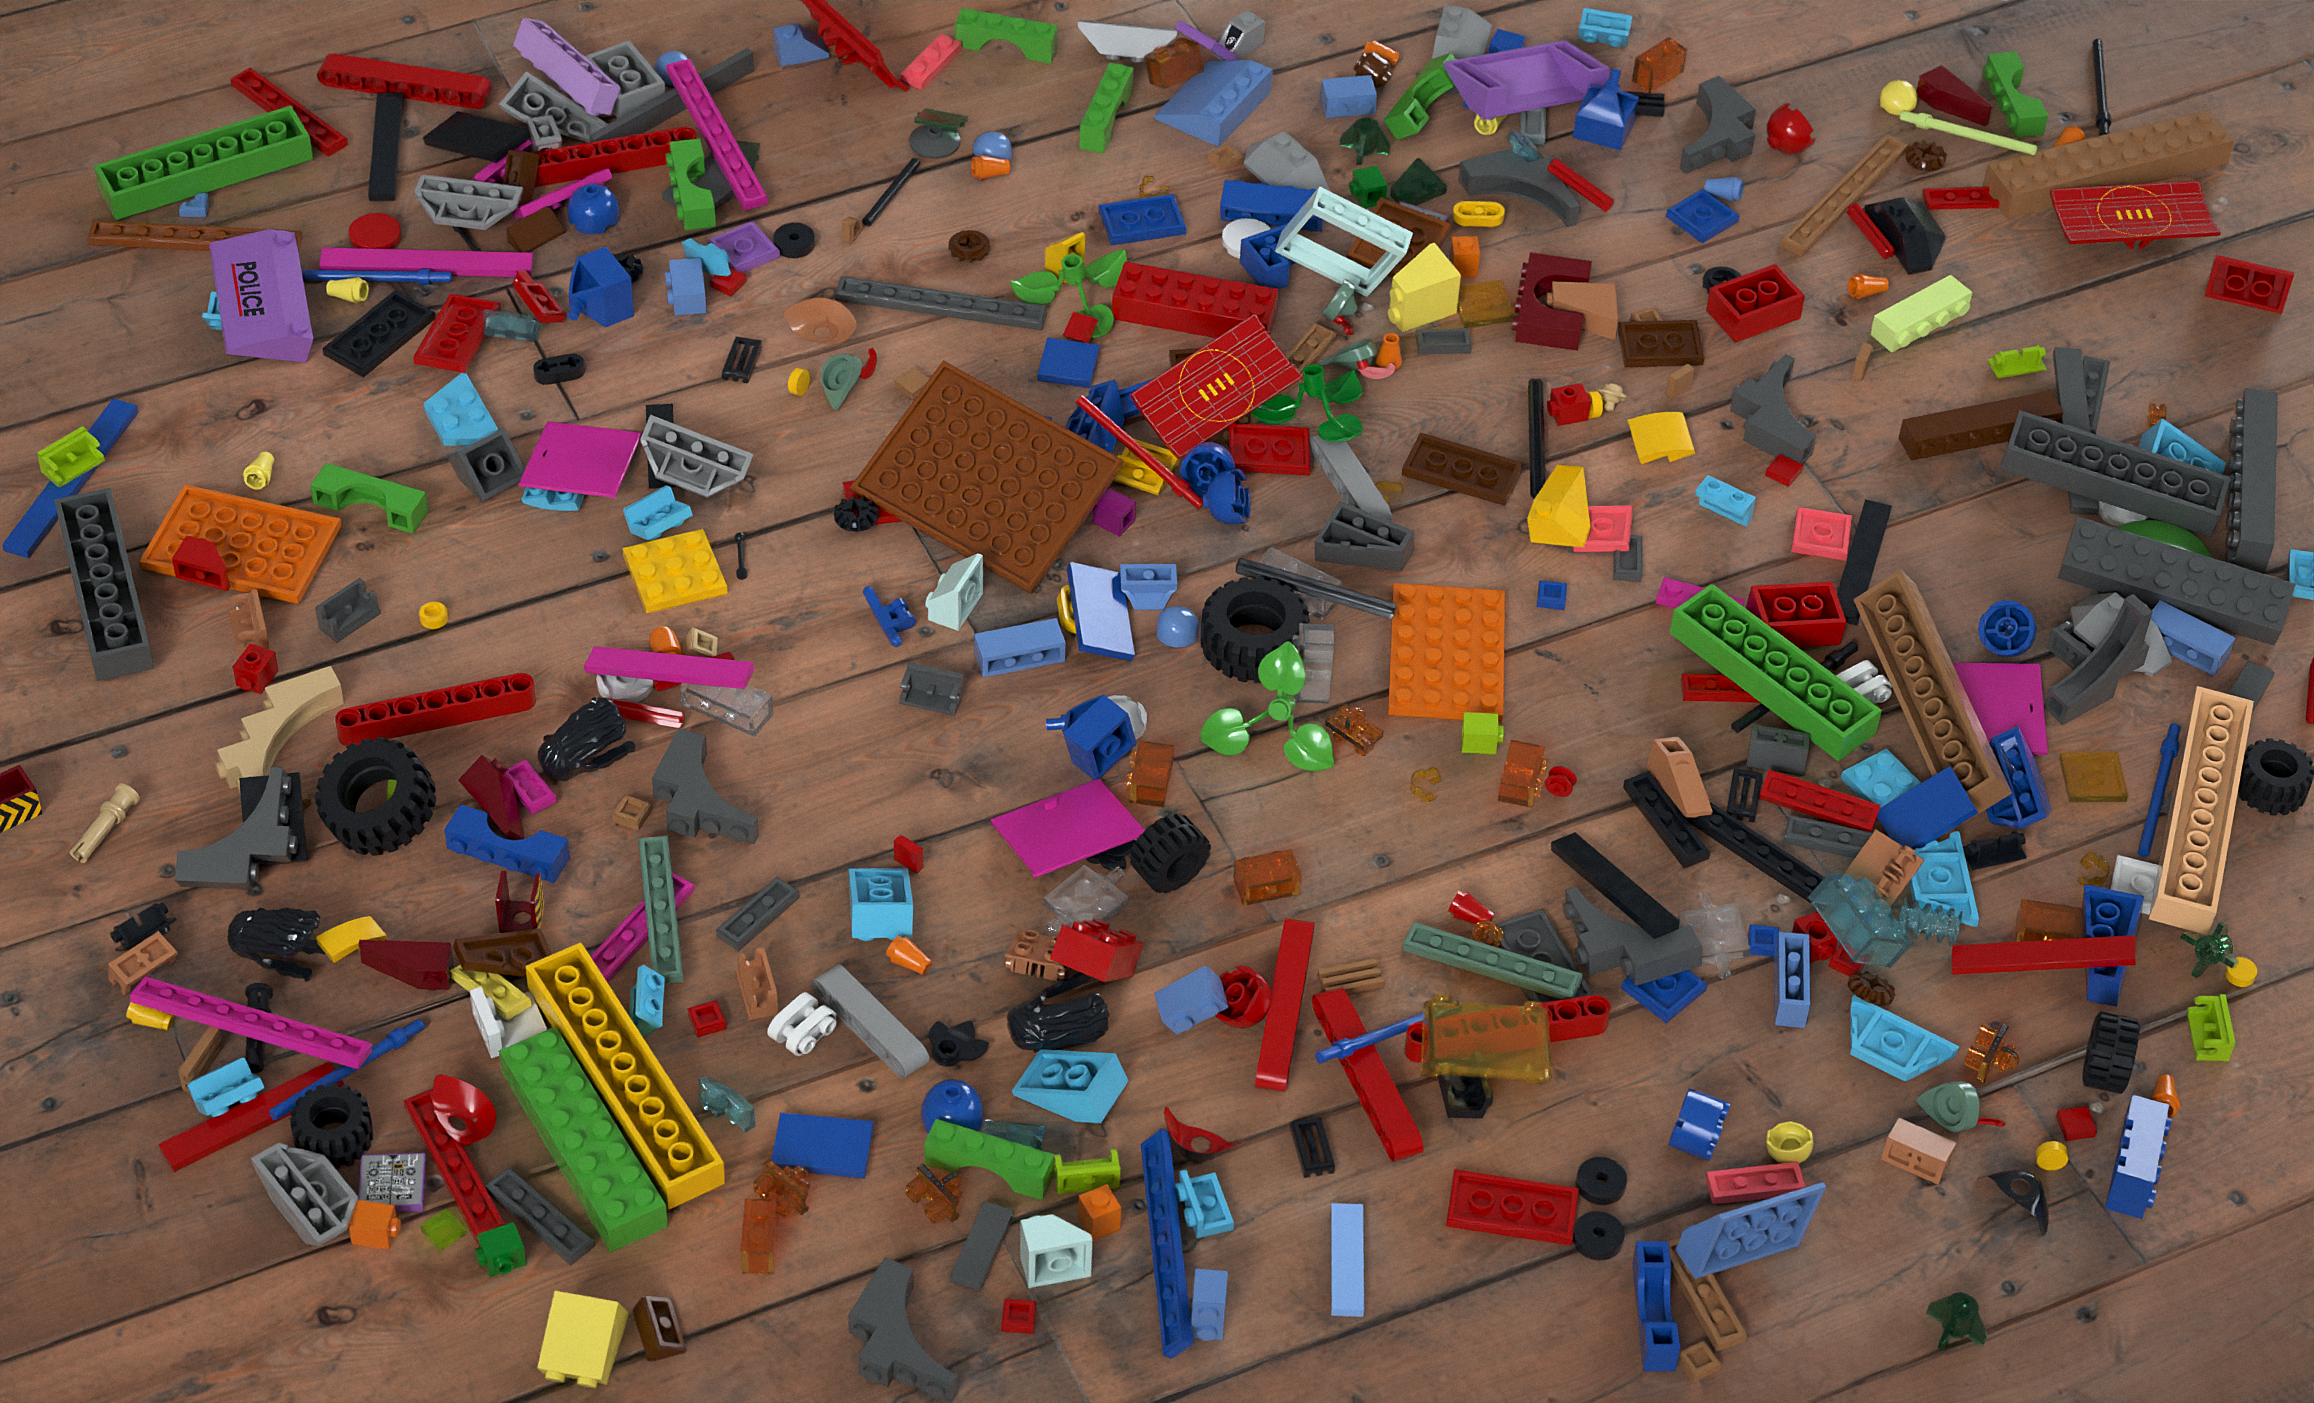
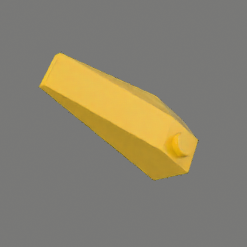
(1561, 509)

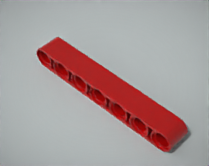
(414, 81)
(617, 154)
(436, 709)
(1285, 1006)
(1567, 1021)
(1369, 1077)

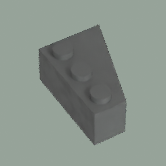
(1363, 540)

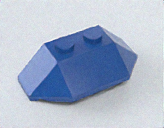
(1107, 399)
(2028, 797)

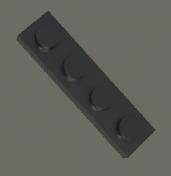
(1666, 819)

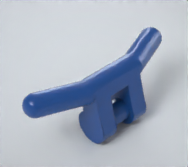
(884, 615)

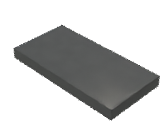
(1536, 938)

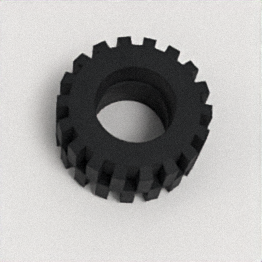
(2275, 776)
(1170, 853)
(2111, 1052)
(329, 1106)

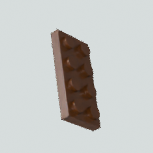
(1462, 469)

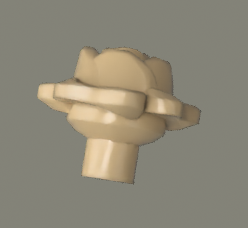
(1611, 395)

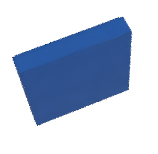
(1702, 216)
(1068, 362)
(1667, 995)

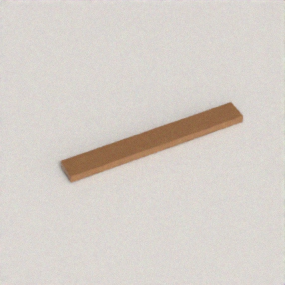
(1843, 194)
(1303, 353)

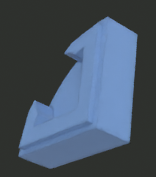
(196, 207)

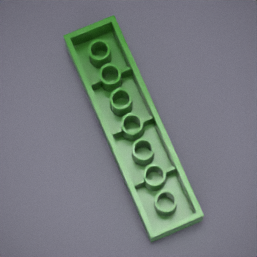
(203, 162)
(1775, 672)
(583, 1139)

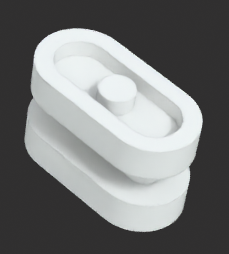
(1865, 681)
(802, 1024)

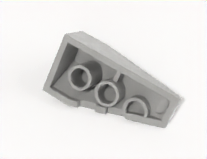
(536, 99)

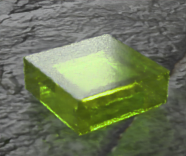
(443, 1230)

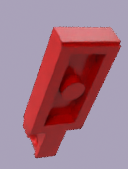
(538, 299)

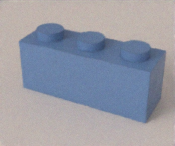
(2192, 638)
(1019, 647)
(1791, 980)

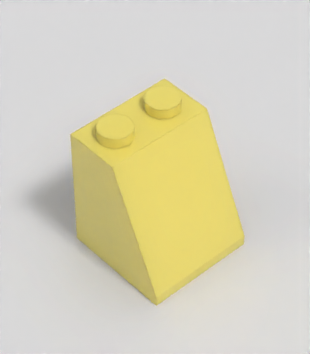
(1424, 290)
(581, 1339)

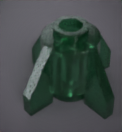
(1365, 137)
(2208, 953)
(1958, 1318)

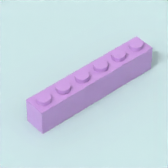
(566, 67)

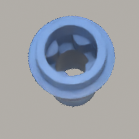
(1726, 188)

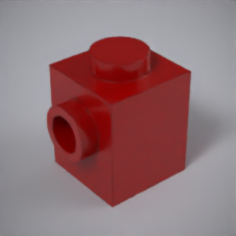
(1569, 404)
(255, 668)

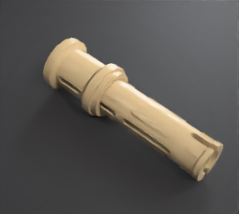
(111, 813)

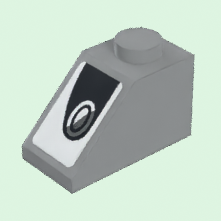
(1242, 34)
(543, 133)

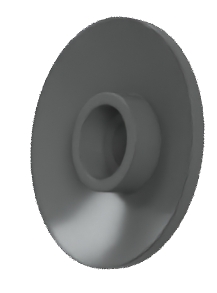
(934, 141)

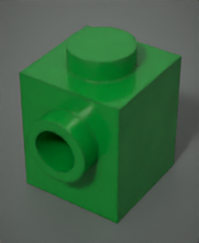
(1368, 186)
(500, 1250)

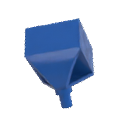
(1606, 114)
(600, 289)
(1095, 735)

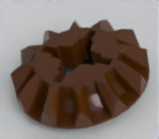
(1933, 161)
(978, 241)
(1871, 988)

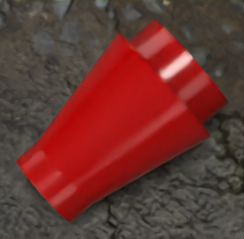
(1469, 909)

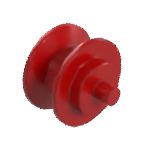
(1560, 781)

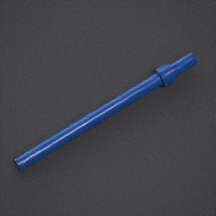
(423, 276)
(2169, 750)
(394, 1040)
(1345, 1047)

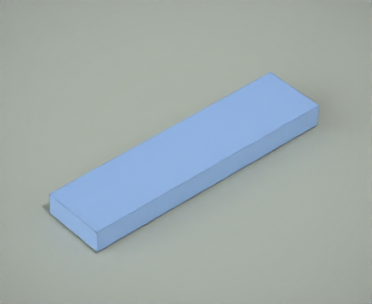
(1347, 1260)

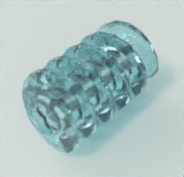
(1929, 921)

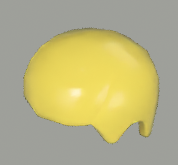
(1898, 97)
(1789, 1142)

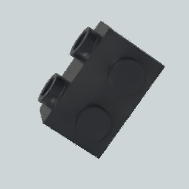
(1465, 1096)

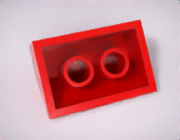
(2249, 284)

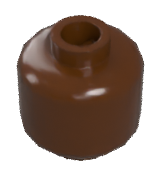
(1374, 65)

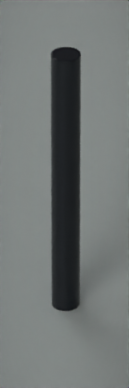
(891, 191)

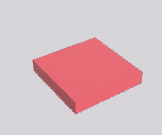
(1609, 529)
(1821, 533)

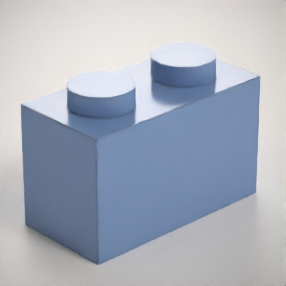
(1348, 96)
(687, 286)
(1191, 1000)
(1209, 1304)

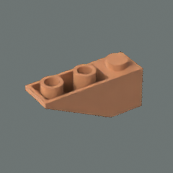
(1678, 775)

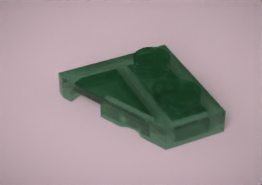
(1417, 185)

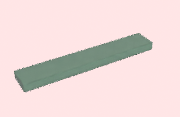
(660, 908)
(1492, 962)

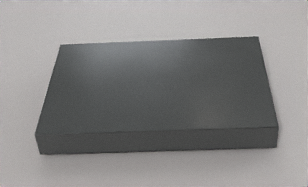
(712, 180)

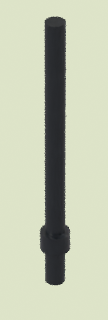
(2103, 118)
(1831, 661)

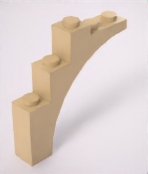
(286, 711)

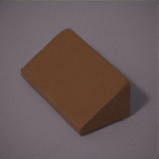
(521, 172)
(534, 230)
(658, 1328)

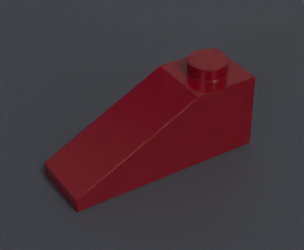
(1950, 95)
(495, 794)
(412, 962)

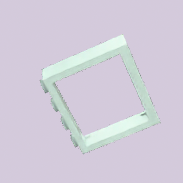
(1355, 221)

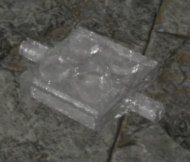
(1085, 897)
(1719, 932)

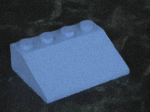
(1217, 99)
(1749, 1232)

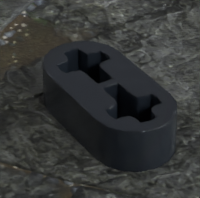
(559, 369)

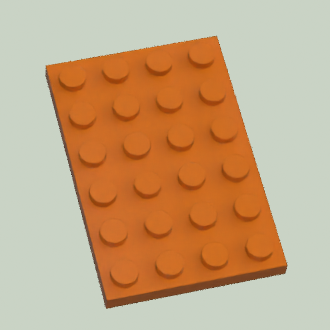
(258, 541)
(1446, 652)

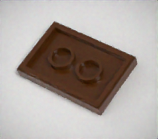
(1660, 343)

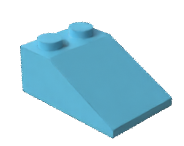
(2172, 443)
(880, 903)
(1073, 1083)

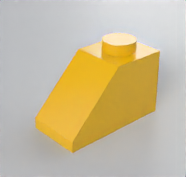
(1057, 251)

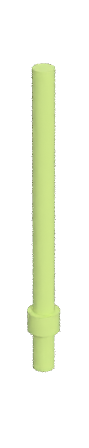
(1926, 121)

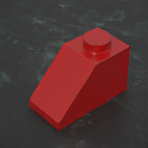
(200, 563)

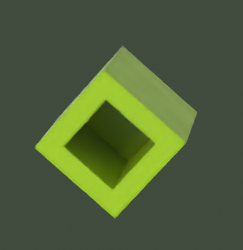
(1480, 733)

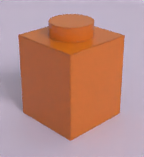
(1465, 255)
(1099, 1212)
(374, 1224)

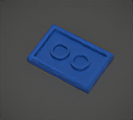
(1142, 219)
(1927, 810)
(823, 1144)

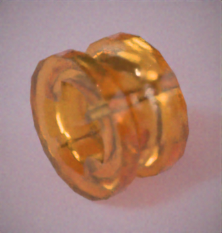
(2156, 413)
(1495, 934)

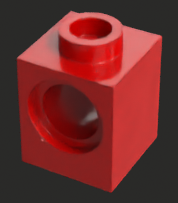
(1821, 938)

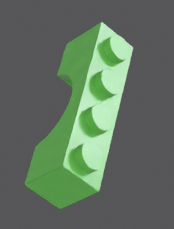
(1034, 38)
(1409, 112)
(2023, 114)
(1099, 118)
(695, 204)
(342, 487)
(1021, 1166)

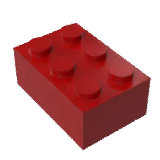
(1755, 303)
(1800, 612)
(1097, 950)

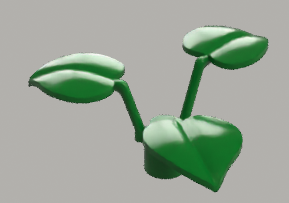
(1340, 390)

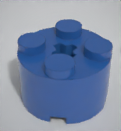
(1699, 1124)

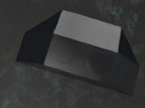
(1910, 231)

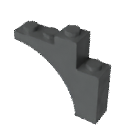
(1729, 126)
(1512, 175)
(1767, 417)
(2098, 675)
(692, 798)
(260, 838)
(1613, 943)
(891, 1347)

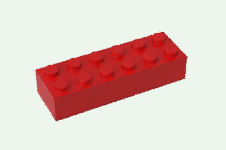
(1189, 301)

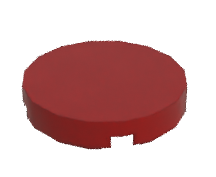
(375, 231)

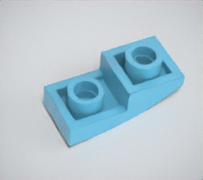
(713, 259)
(552, 499)

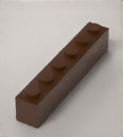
(1972, 425)

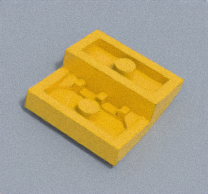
(1661, 436)
(1139, 475)

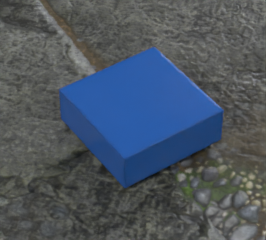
(1551, 595)
(1762, 940)

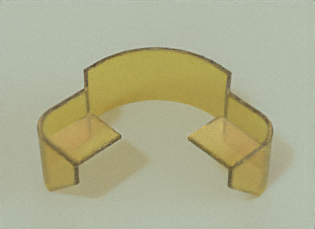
(1146, 180)
(1389, 486)
(1424, 774)
(2099, 863)

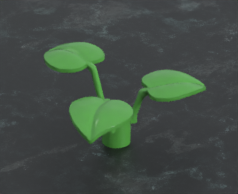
(1040, 286)
(1281, 671)

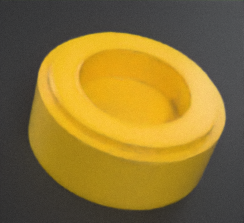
(799, 381)
(1596, 406)
(433, 615)
(2243, 974)
(2051, 1155)

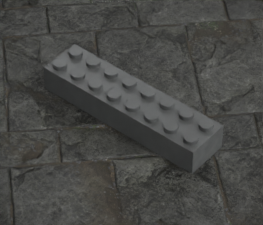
(2115, 473)
(2252, 480)
(2191, 582)
(104, 584)

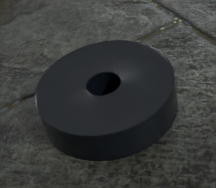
(794, 240)
(1601, 1192)
(1598, 1247)

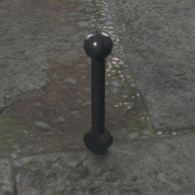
(466, 238)
(741, 573)

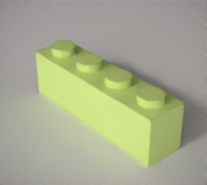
(1921, 313)

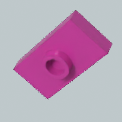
(530, 787)

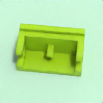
(70, 457)
(2211, 1028)
(1086, 1174)

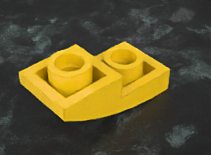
(345, 937)

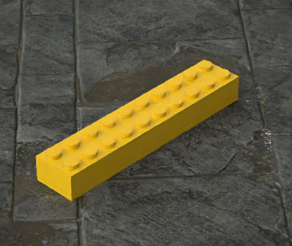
(626, 1075)

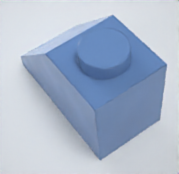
(797, 45)

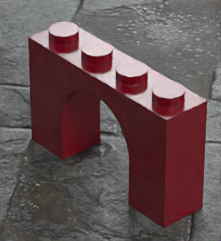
(1541, 324)

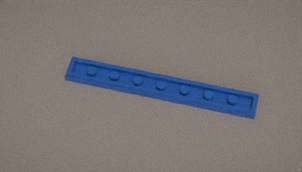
(43, 512)
(1166, 1244)

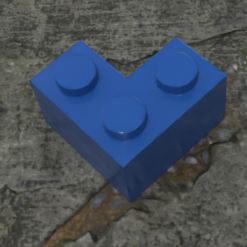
(1262, 261)

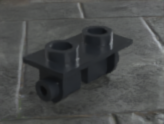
(1995, 851)
(152, 920)

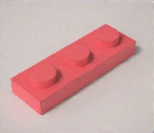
(931, 61)
(1754, 1182)

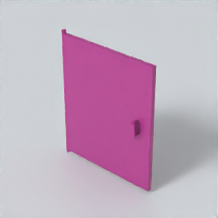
(580, 459)
(2003, 699)
(1067, 827)

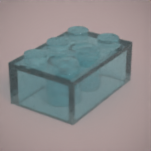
(1860, 920)

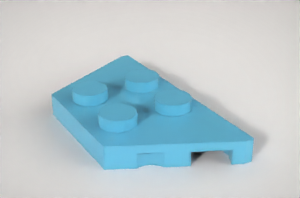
(458, 413)
(1945, 879)
(1894, 1042)

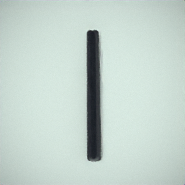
(1536, 436)
(1318, 588)

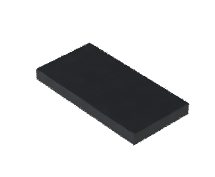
(476, 136)
(379, 333)

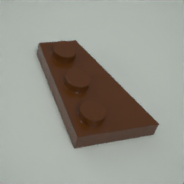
(502, 952)

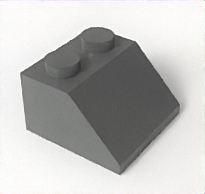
(488, 464)

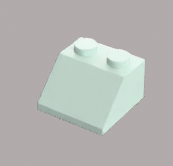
(956, 593)
(1054, 1251)

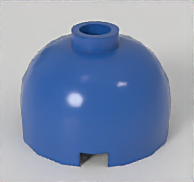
(593, 209)
(1204, 463)
(1228, 498)
(2007, 628)
(953, 1103)

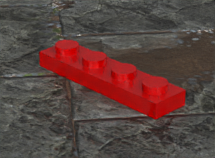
(1819, 801)

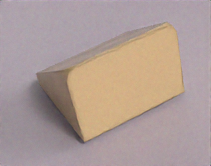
(699, 644)

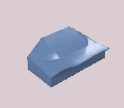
(1148, 584)

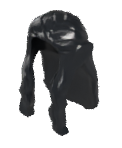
(581, 738)
(276, 933)
(1061, 1024)

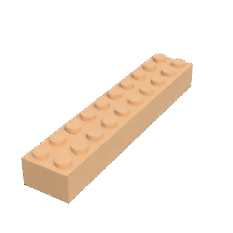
(2201, 811)

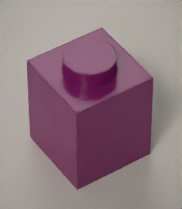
(1114, 512)

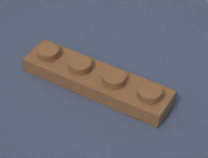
(1708, 1304)

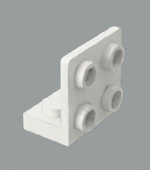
(496, 1030)

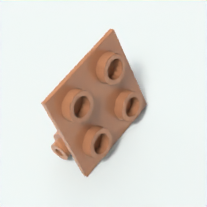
(1886, 866)
(1035, 949)

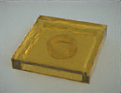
(1484, 304)
(2093, 777)

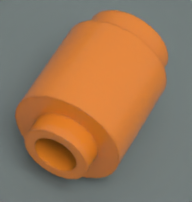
(664, 641)

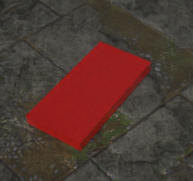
(455, 334)
(1512, 1207)

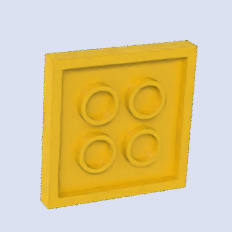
(674, 571)

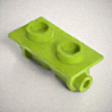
(2015, 363)

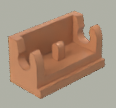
(248, 621)
(141, 961)
(757, 985)
(1918, 1151)

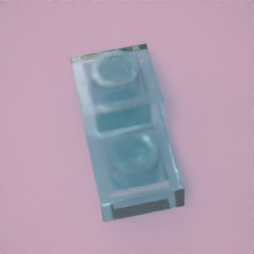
(1523, 146)
(723, 1100)

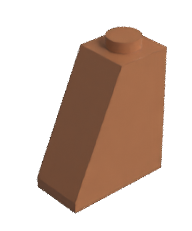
(1593, 300)

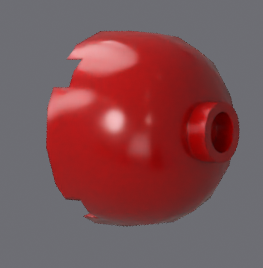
(1789, 131)
(1246, 996)

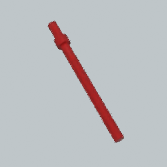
(1179, 486)

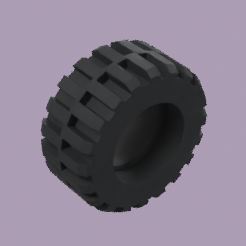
(1244, 604)
(357, 771)

